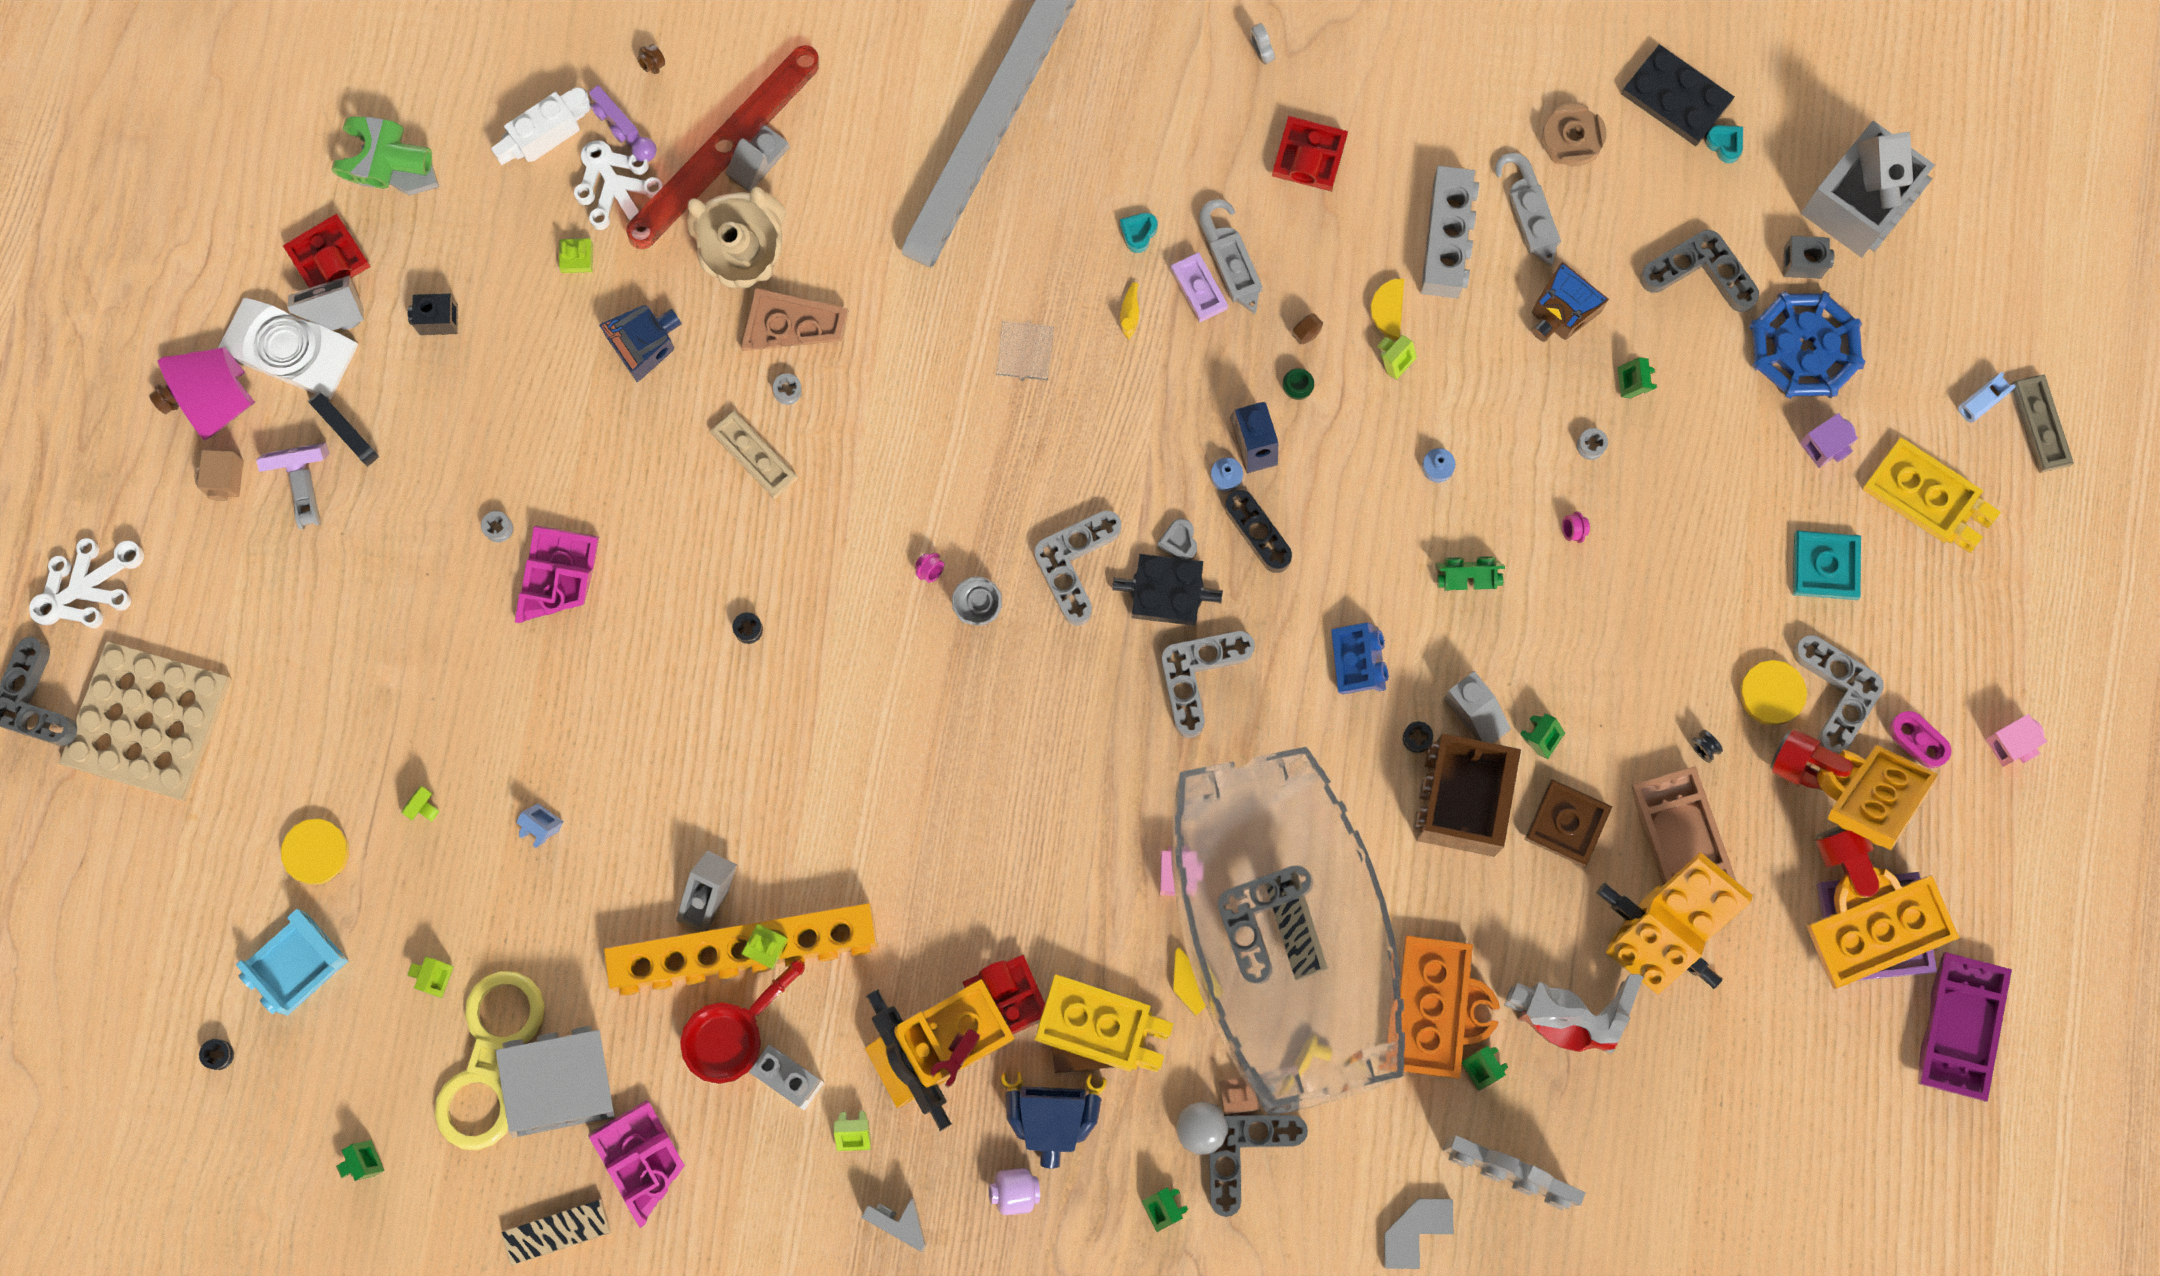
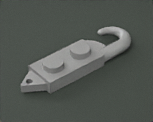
(1531, 209)
(1231, 257)

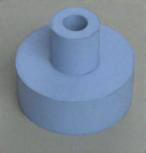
(1438, 465)
(1226, 474)

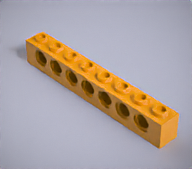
(623, 959)

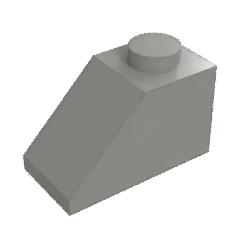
(329, 304)
(1478, 709)
(705, 891)

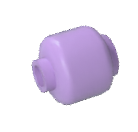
(1014, 1191)

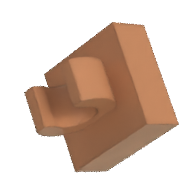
(1237, 1097)

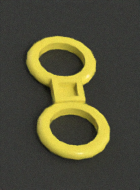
(483, 1061)

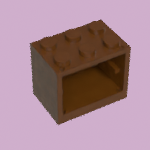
(1467, 794)

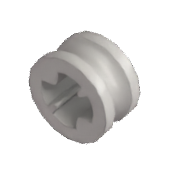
(782, 397)
(1585, 436)
(506, 524)

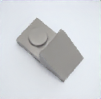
(756, 158)
(907, 1229)

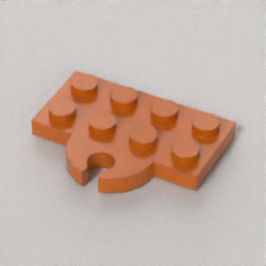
(1440, 1006)

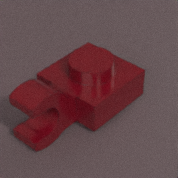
(961, 1048)

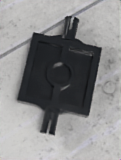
(1167, 589)

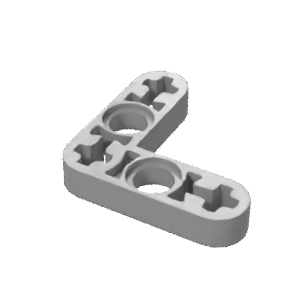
(1067, 553)
(1193, 664)
(1852, 694)

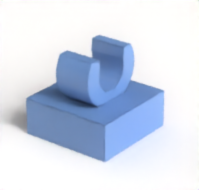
(539, 823)

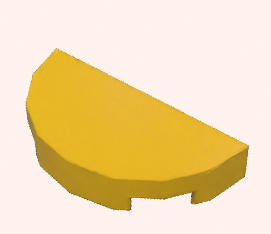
(1387, 308)

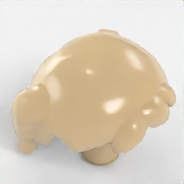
(737, 236)

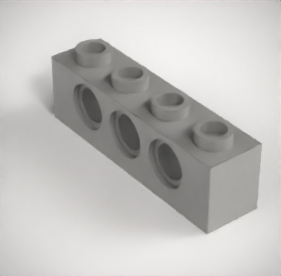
(1439, 278)

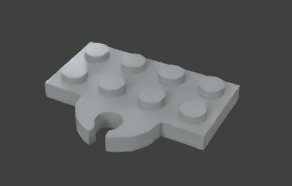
(1501, 1166)

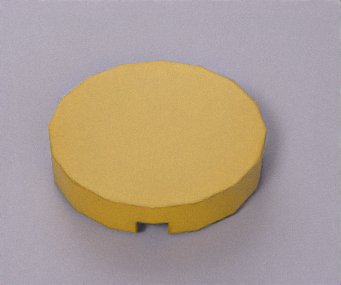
(1773, 692)
(314, 851)

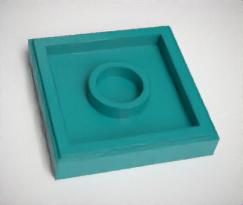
(1827, 565)

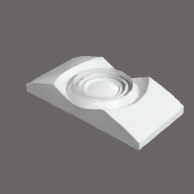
(288, 347)

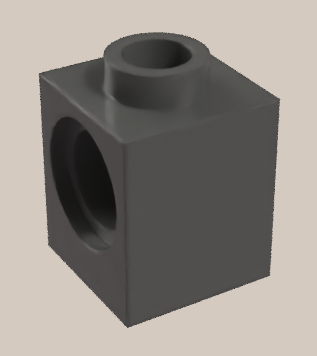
(1798, 266)

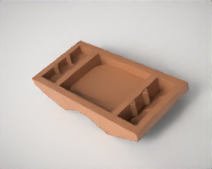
(1679, 822)

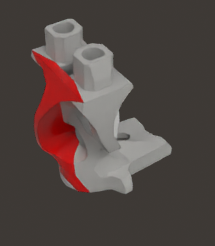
(1566, 1020)

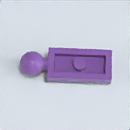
(621, 127)

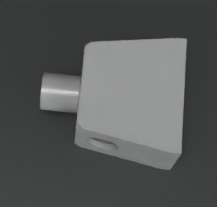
(1886, 166)

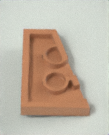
(791, 321)

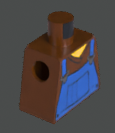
(1566, 305)

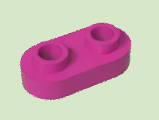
(1921, 736)

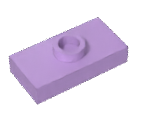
(1199, 287)
(294, 458)

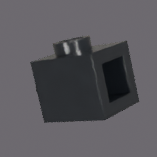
(434, 314)

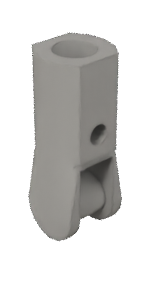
(304, 495)

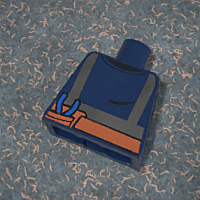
(641, 338)
(1254, 433)

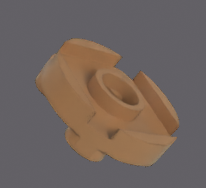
(1570, 152)

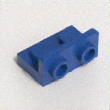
(1359, 658)

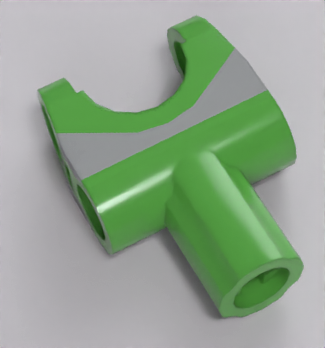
(380, 154)

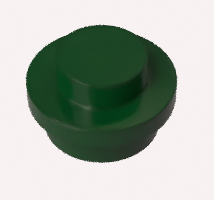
(1298, 384)

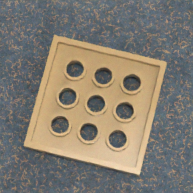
(186, 749)

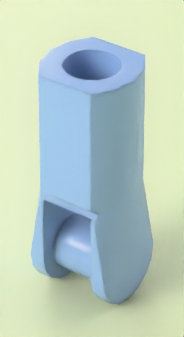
(1985, 398)

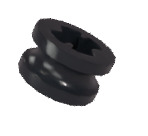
(738, 626)
(1425, 730)
(1706, 746)
(220, 1064)

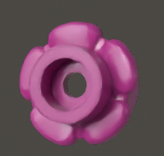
(1575, 527)
(929, 567)

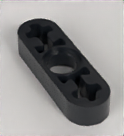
(343, 429)
(1238, 517)

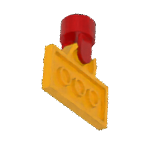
(1871, 794)
(1874, 916)

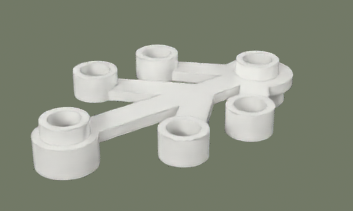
(614, 184)
(82, 585)

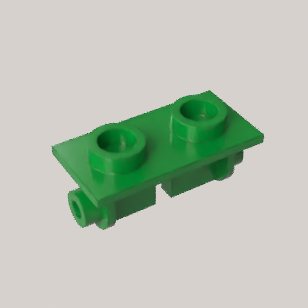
(1483, 572)

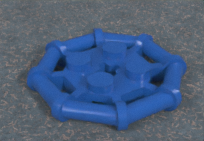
(1810, 327)

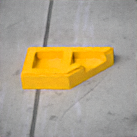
(1185, 984)

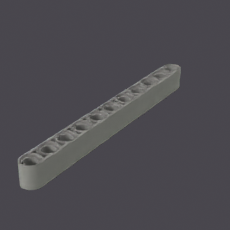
(985, 130)

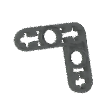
(1702, 258)
(20, 700)
(1246, 916)
(1241, 1139)

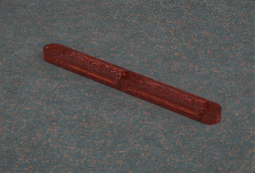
(708, 162)

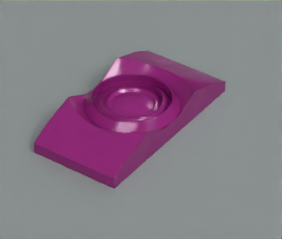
(1964, 1026)

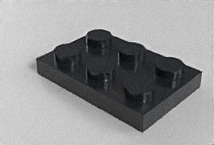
(1677, 95)

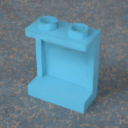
(292, 964)

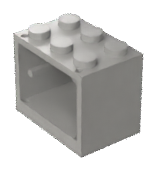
(1852, 213)
(554, 1082)

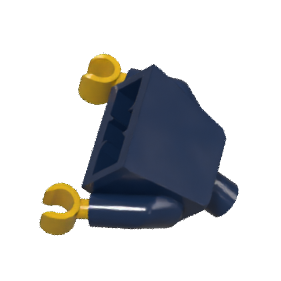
(1052, 1117)

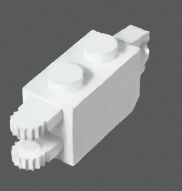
(542, 126)

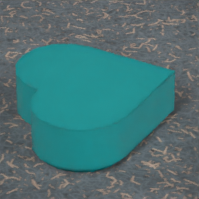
(1726, 142)
(1138, 231)

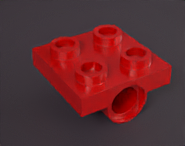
(1310, 153)
(326, 253)
(1013, 992)

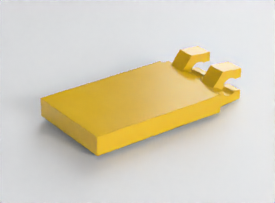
(1931, 495)
(1100, 1025)

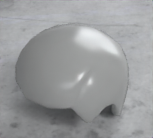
(977, 601)
(1202, 1128)

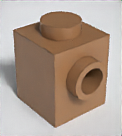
(219, 474)

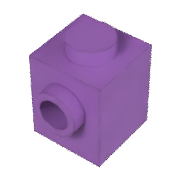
(1830, 441)

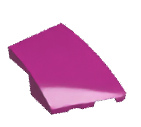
(206, 388)
(556, 572)
(638, 1158)

